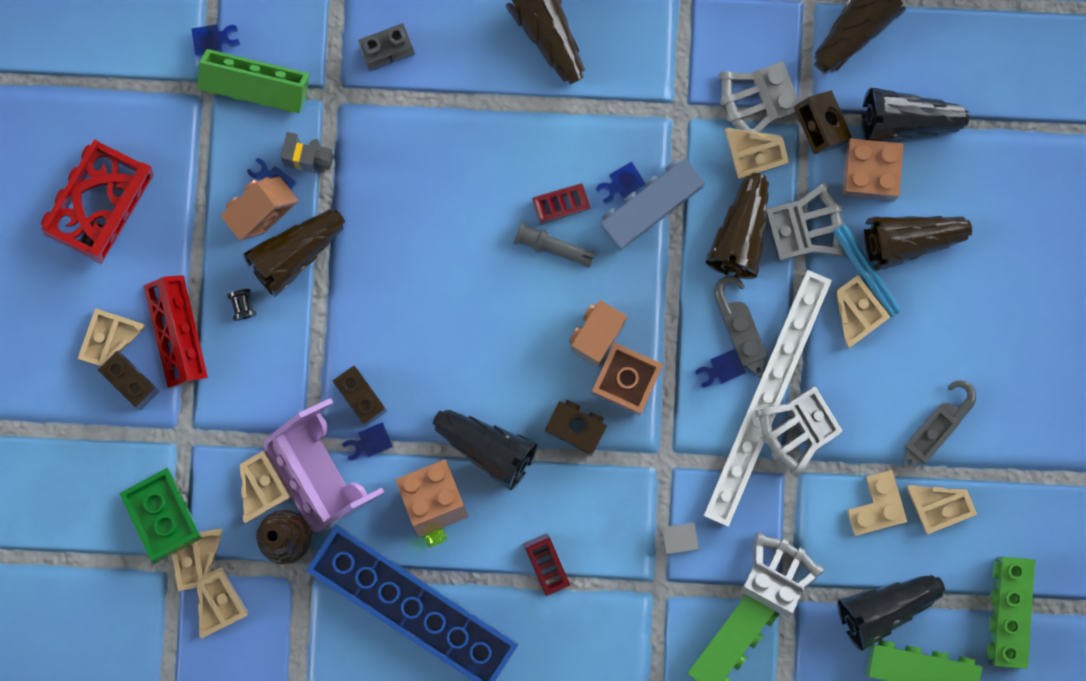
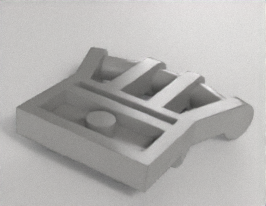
(773, 89)
(790, 229)
(813, 420)
(770, 586)

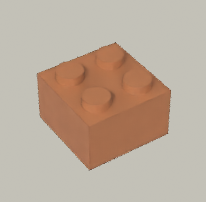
(872, 170)
(258, 207)
(598, 332)
(627, 379)
(431, 498)

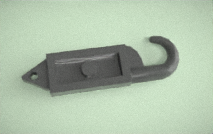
(741, 327)
(938, 427)

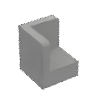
(680, 538)

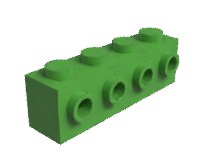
(253, 81)
(1011, 612)
(732, 641)
(895, 664)

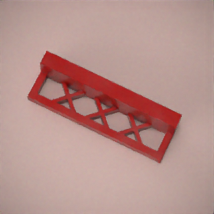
(179, 329)

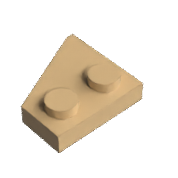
(755, 151)
(858, 311)
(107, 335)
(260, 487)
(940, 506)
(196, 559)
(217, 603)

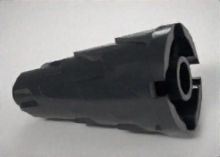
(906, 115)
(488, 446)
(879, 611)

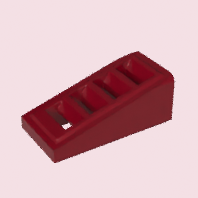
(548, 197)
(535, 544)

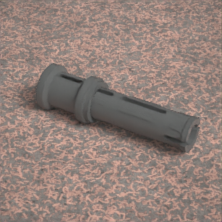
(541, 241)

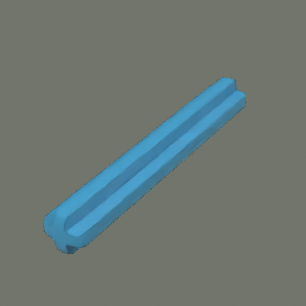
(866, 270)

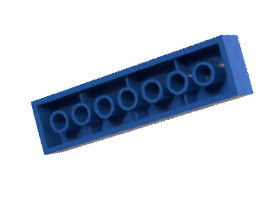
(411, 606)

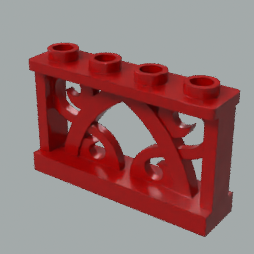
(124, 205)

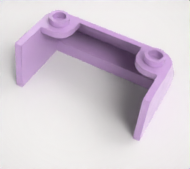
(311, 473)

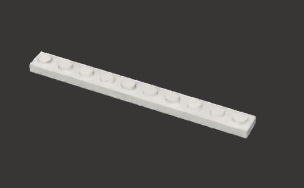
(767, 395)

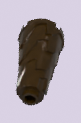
(854, 29)
(549, 31)
(906, 238)
(739, 240)
(286, 255)
(292, 539)

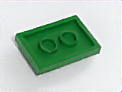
(160, 515)

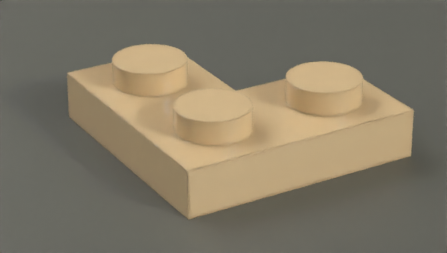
(885, 508)

